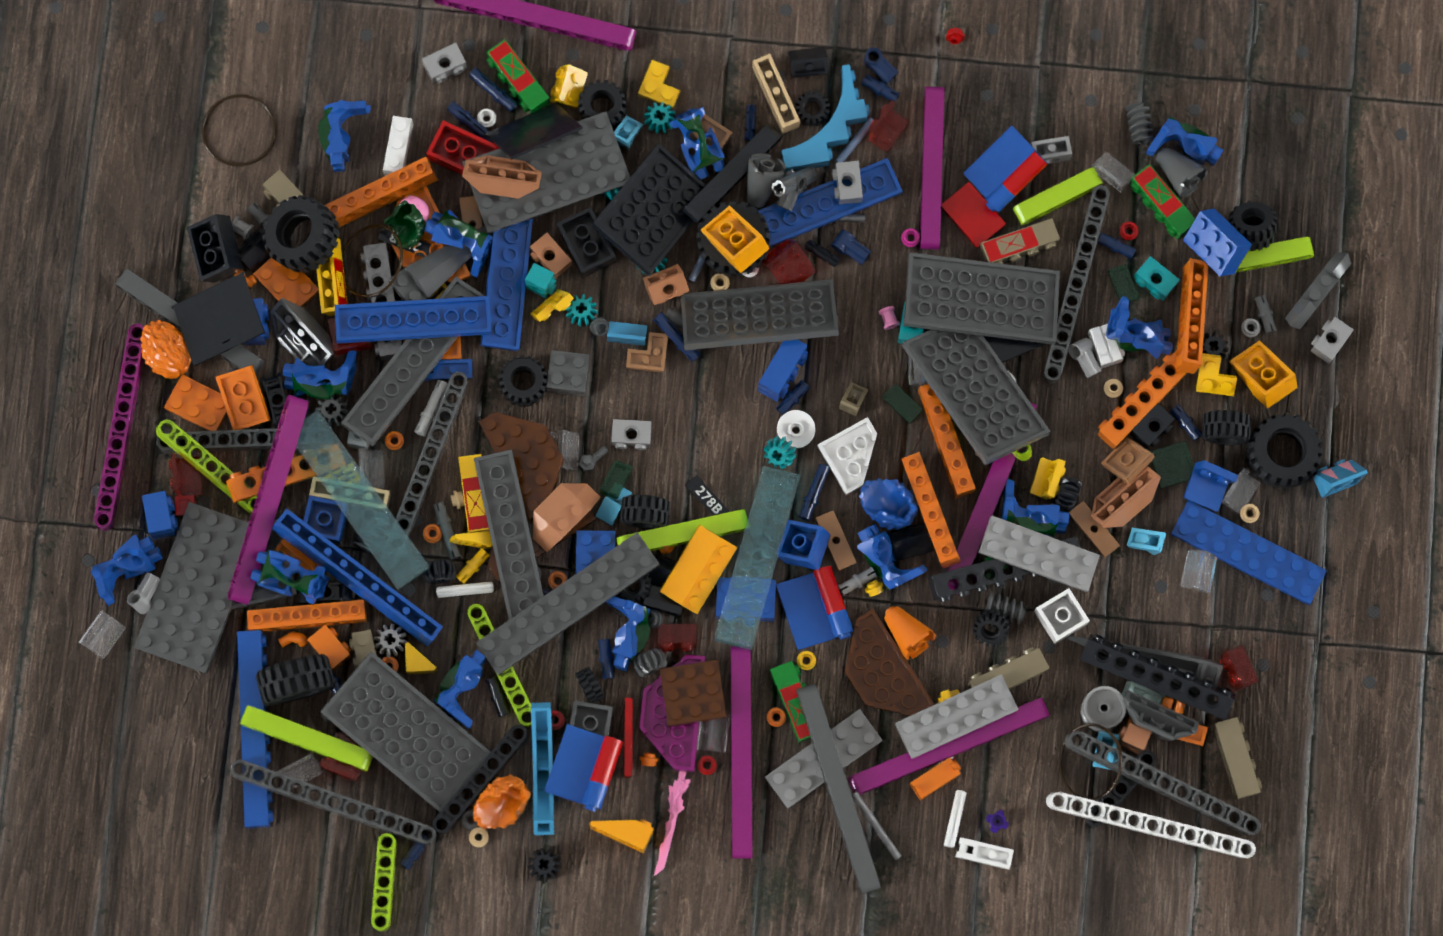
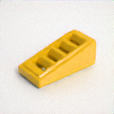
(474, 539)

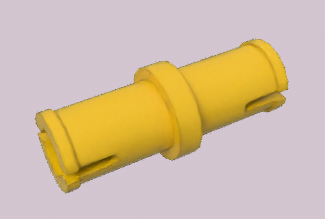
(472, 565)

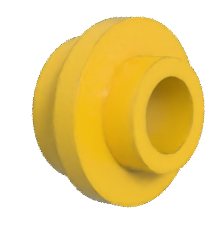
(874, 588)
(806, 654)

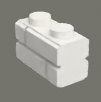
(1105, 350)

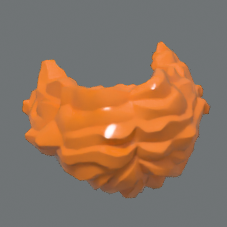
(165, 349)
(501, 802)

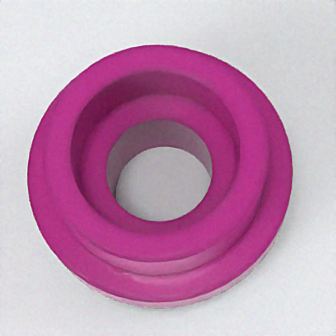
(910, 232)

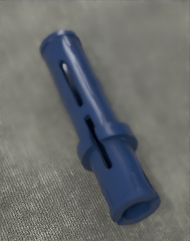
(499, 95)
(466, 119)
(674, 334)
(806, 512)

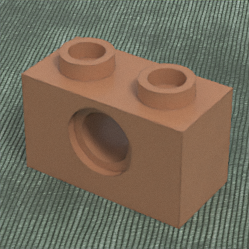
(545, 246)
(670, 276)
(1133, 738)

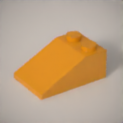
(735, 239)
(1264, 374)
(628, 832)

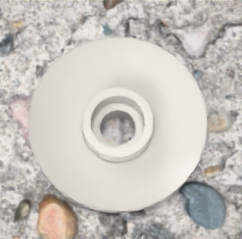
(799, 420)

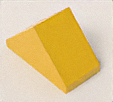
(416, 662)

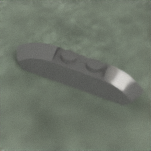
(1318, 290)

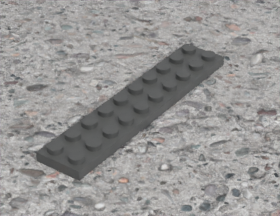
(401, 377)
(509, 531)
(567, 603)

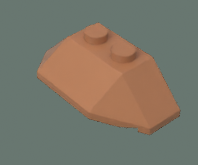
(502, 176)
(1123, 501)
(561, 512)

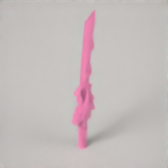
(675, 800)

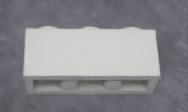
(398, 144)

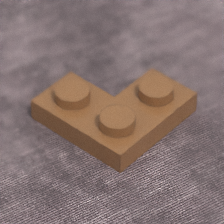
(653, 358)

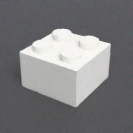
(1061, 616)

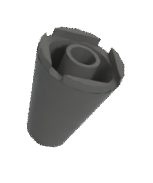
(1180, 171)
(761, 175)

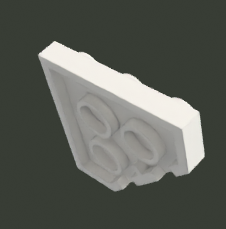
(850, 454)

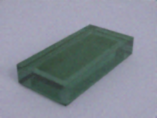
(1123, 283)
(902, 403)
(616, 479)

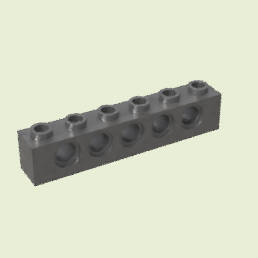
(379, 253)

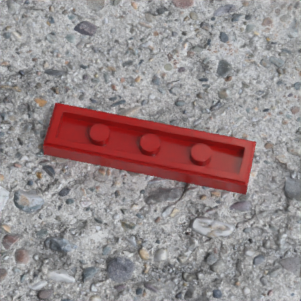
(628, 738)

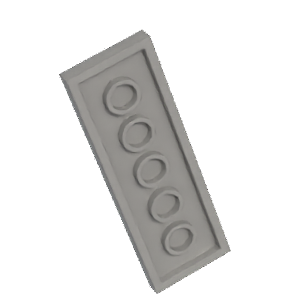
(1039, 553)
(956, 716)
(803, 773)

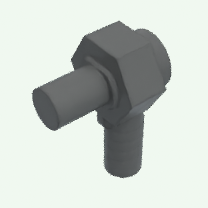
(588, 462)

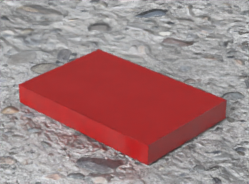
(972, 216)

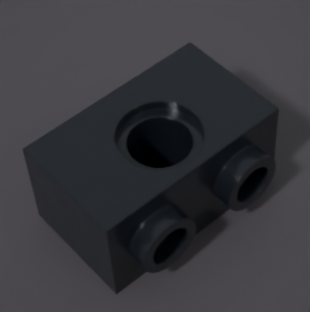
(1156, 416)

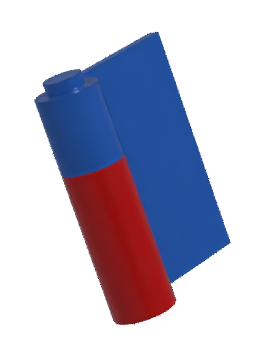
(1005, 169)
(814, 608)
(584, 767)

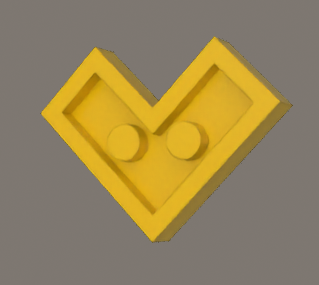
(653, 87)
(558, 300)
(1211, 381)

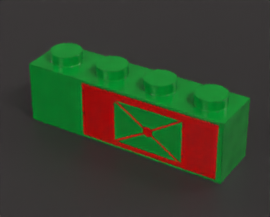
(518, 77)
(1162, 201)
(786, 683)

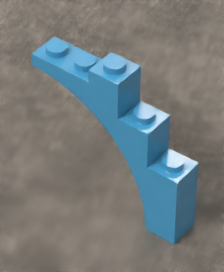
(836, 132)
(542, 765)

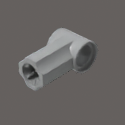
(1082, 352)
(141, 598)

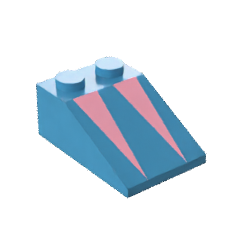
(1340, 477)

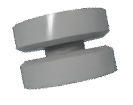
(1113, 704)

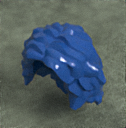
(888, 503)

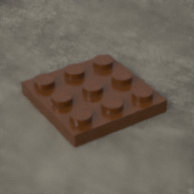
(693, 693)

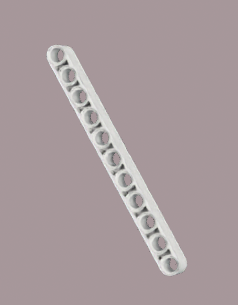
(1160, 825)

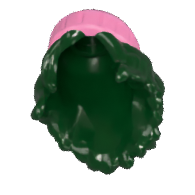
(409, 221)

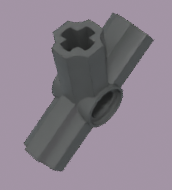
(791, 185)

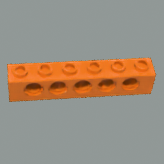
(383, 191)
(1192, 316)
(1113, 436)
(947, 443)
(240, 492)
(931, 510)
(307, 616)

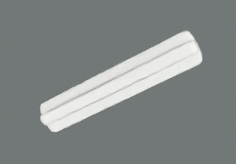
(465, 589)
(955, 818)

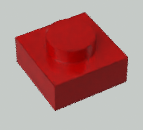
(181, 504)

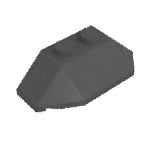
(301, 333)
(1158, 719)

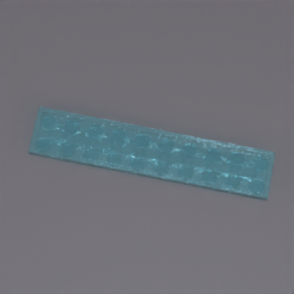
(359, 502)
(757, 558)

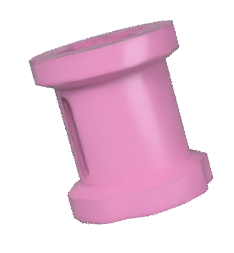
(889, 318)

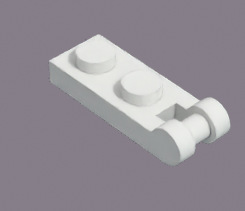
(985, 853)

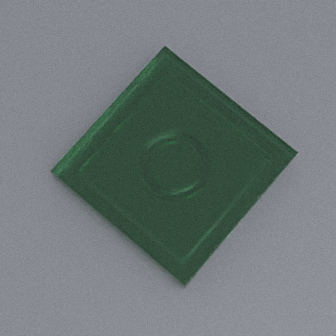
(1173, 464)

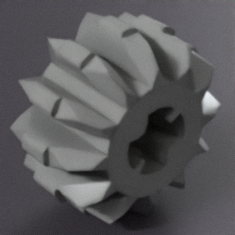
(384, 644)

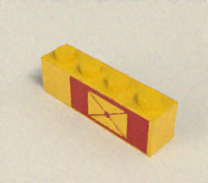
(332, 282)
(472, 495)

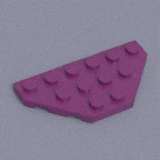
(674, 743)

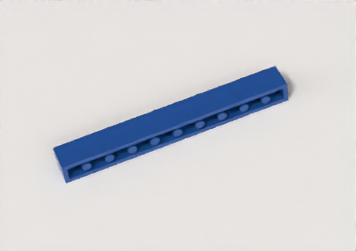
(357, 577)
(254, 743)

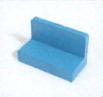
(627, 333)

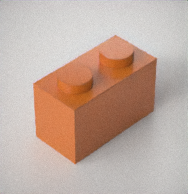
(326, 643)

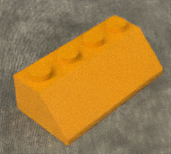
(698, 569)

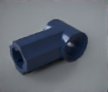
(881, 66)
(846, 244)

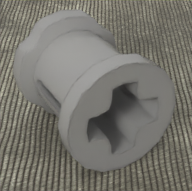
(242, 228)

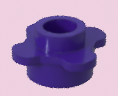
(996, 826)

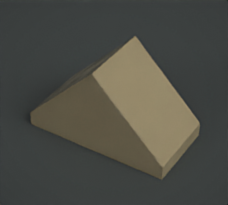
(853, 399)

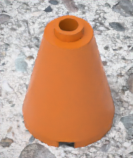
(908, 632)

